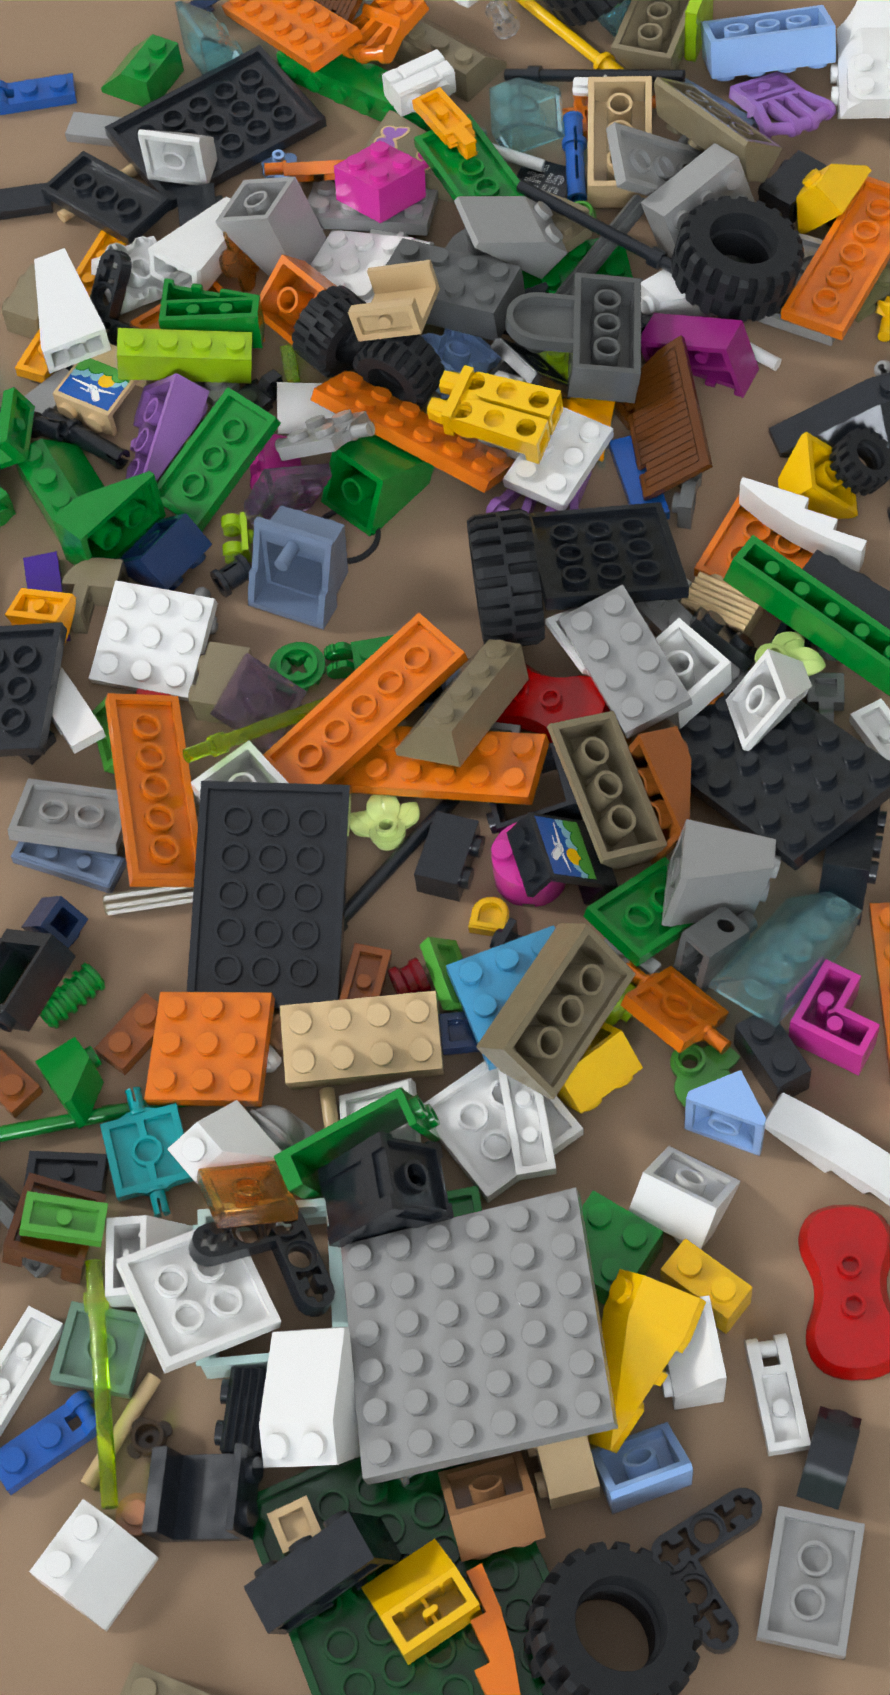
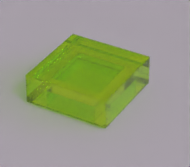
(290, 364)

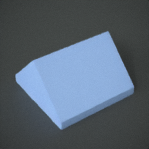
(727, 1113)
(643, 1468)

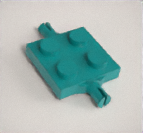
(140, 1154)

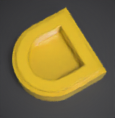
(488, 916)

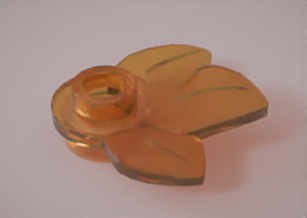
(237, 264)

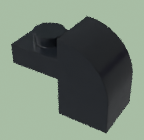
(829, 1457)

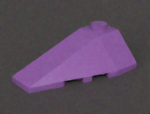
(165, 420)

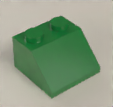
(146, 71)

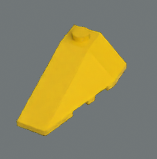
(641, 1332)

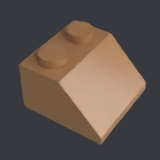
(491, 1505)

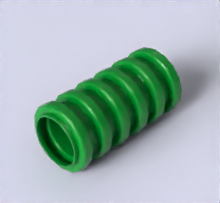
(71, 995)

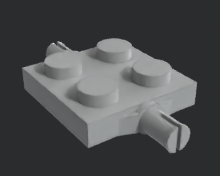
(325, 435)

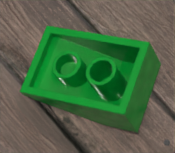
(108, 519)

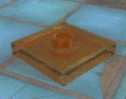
(247, 1194)

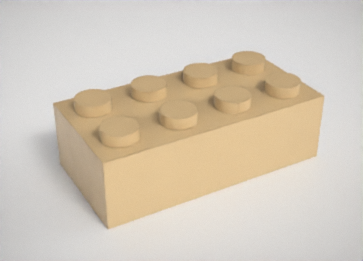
(612, 100)
(361, 1040)

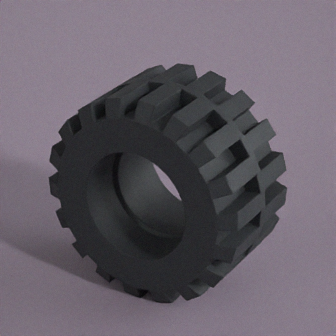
(326, 333)
(402, 366)

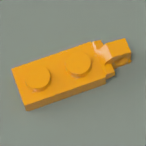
(447, 121)

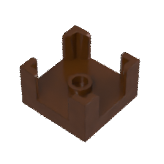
(65, 1255)

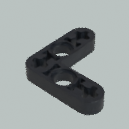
(110, 314)
(282, 1244)
(690, 1567)

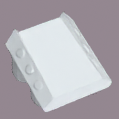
(141, 286)

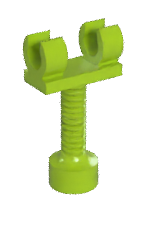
(233, 526)

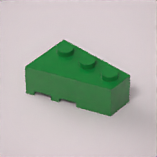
(211, 311)

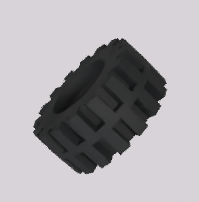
(851, 469)

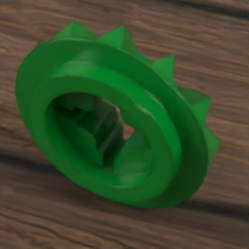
(298, 654)

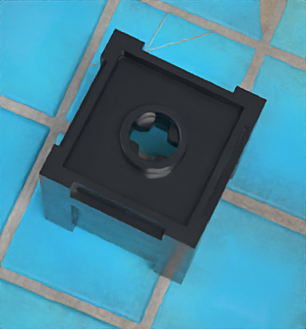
(383, 1189)

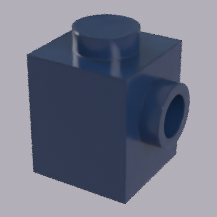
(56, 917)

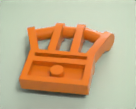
(384, 28)

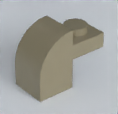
(92, 585)

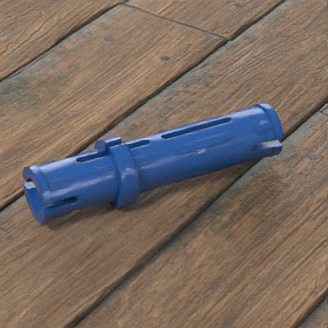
(574, 155)

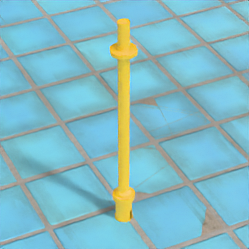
(599, 60)

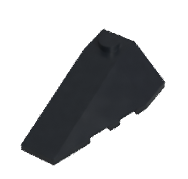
(832, 419)

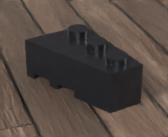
(848, 860)
(320, 1570)

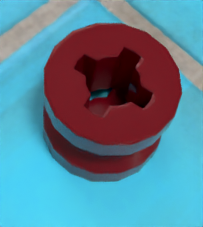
(409, 978)

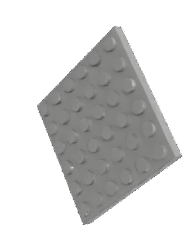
(476, 1337)

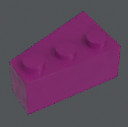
(715, 347)

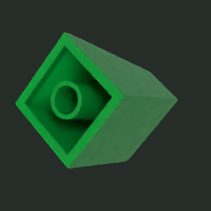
(373, 482)

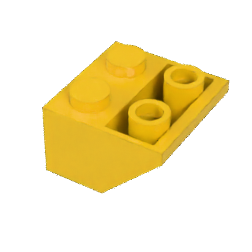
(422, 1601)

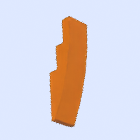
(500, 1674)

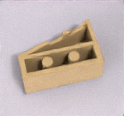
(566, 1472)

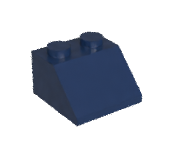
(166, 552)

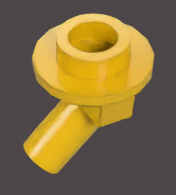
(883, 310)

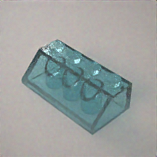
(787, 954)

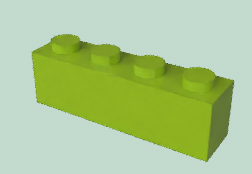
(190, 353)

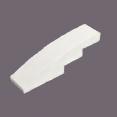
(789, 517)
(74, 717)
(831, 1146)

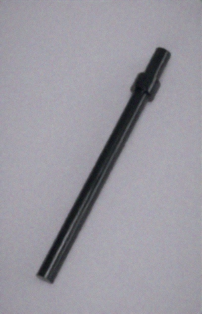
(538, 74)
(654, 256)
(394, 861)

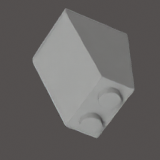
(272, 220)
(717, 870)

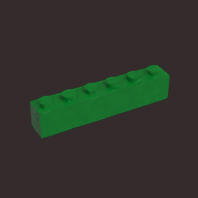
(347, 84)
(813, 610)

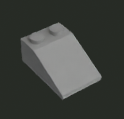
(513, 231)

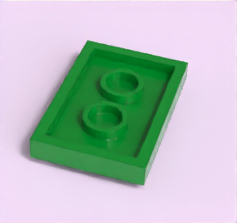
(633, 915)

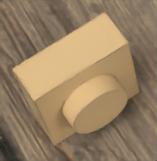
(293, 1523)

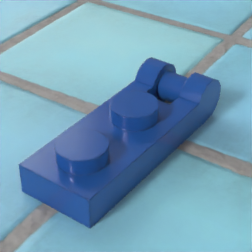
(37, 93)
(47, 1442)

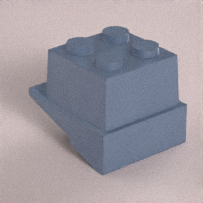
(297, 566)

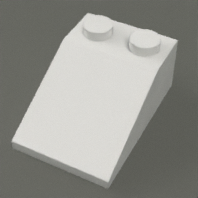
(309, 1400)

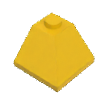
(828, 194)
(811, 476)

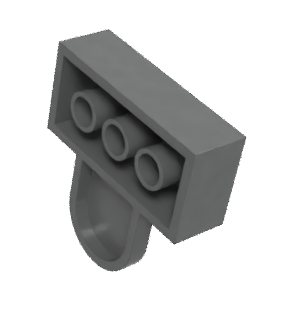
(471, 284)
(594, 325)

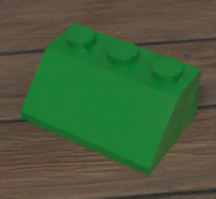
(56, 475)

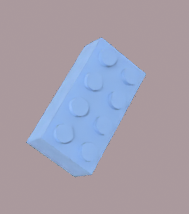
(768, 42)

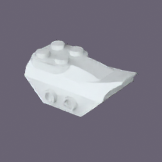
(863, 62)

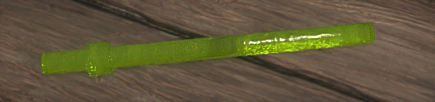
(221, 743)
(96, 1305)

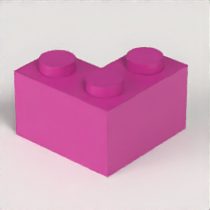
(827, 1024)

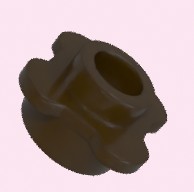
(141, 1430)

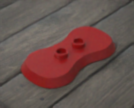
(552, 700)
(849, 1269)

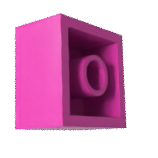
(380, 181)

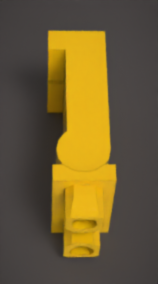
(497, 411)

